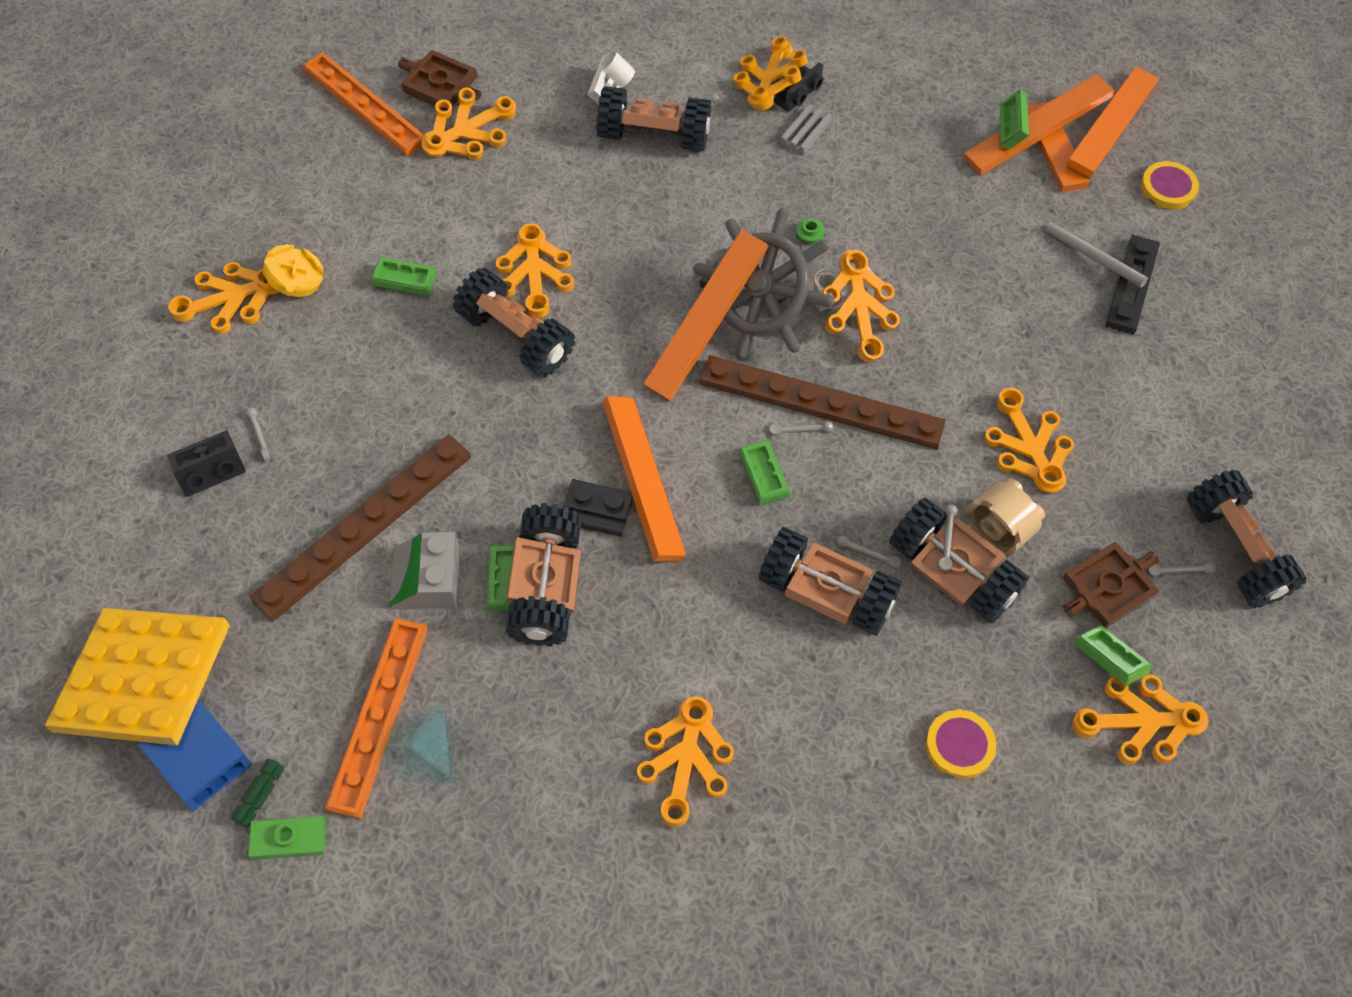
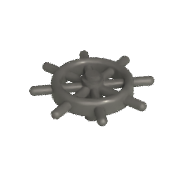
(766, 287)

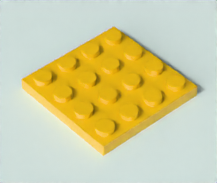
(138, 676)

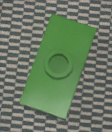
(1013, 119)
(404, 276)
(764, 472)
(498, 580)
(1113, 655)
(287, 838)

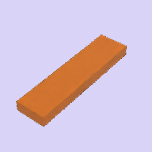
(1057, 151)

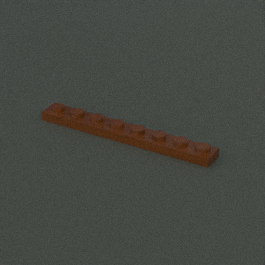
(823, 402)
(359, 528)

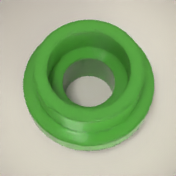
(810, 236)

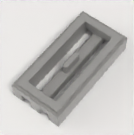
(816, 115)

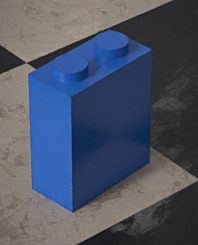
(202, 760)

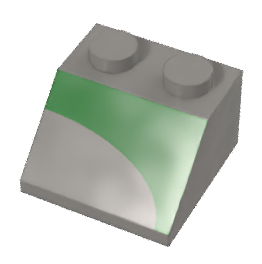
(426, 572)

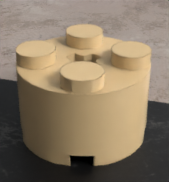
(1005, 516)

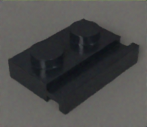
(599, 506)

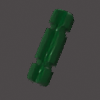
(257, 793)

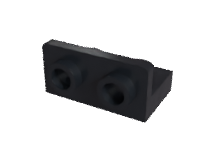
(797, 93)
(206, 463)

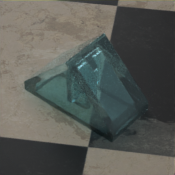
(431, 745)

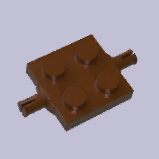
(437, 78)
(1110, 584)

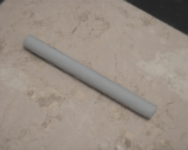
(1096, 254)

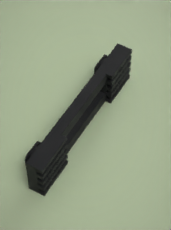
(1123, 314)

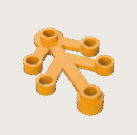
(762, 96)
(467, 128)
(535, 267)
(229, 293)
(861, 302)
(1029, 445)
(1146, 719)
(686, 754)

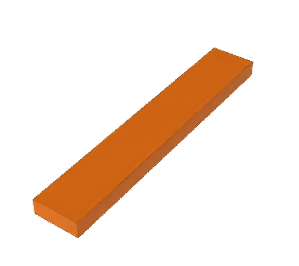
(364, 104)
(1112, 122)
(1042, 123)
(706, 315)
(644, 479)
(376, 719)

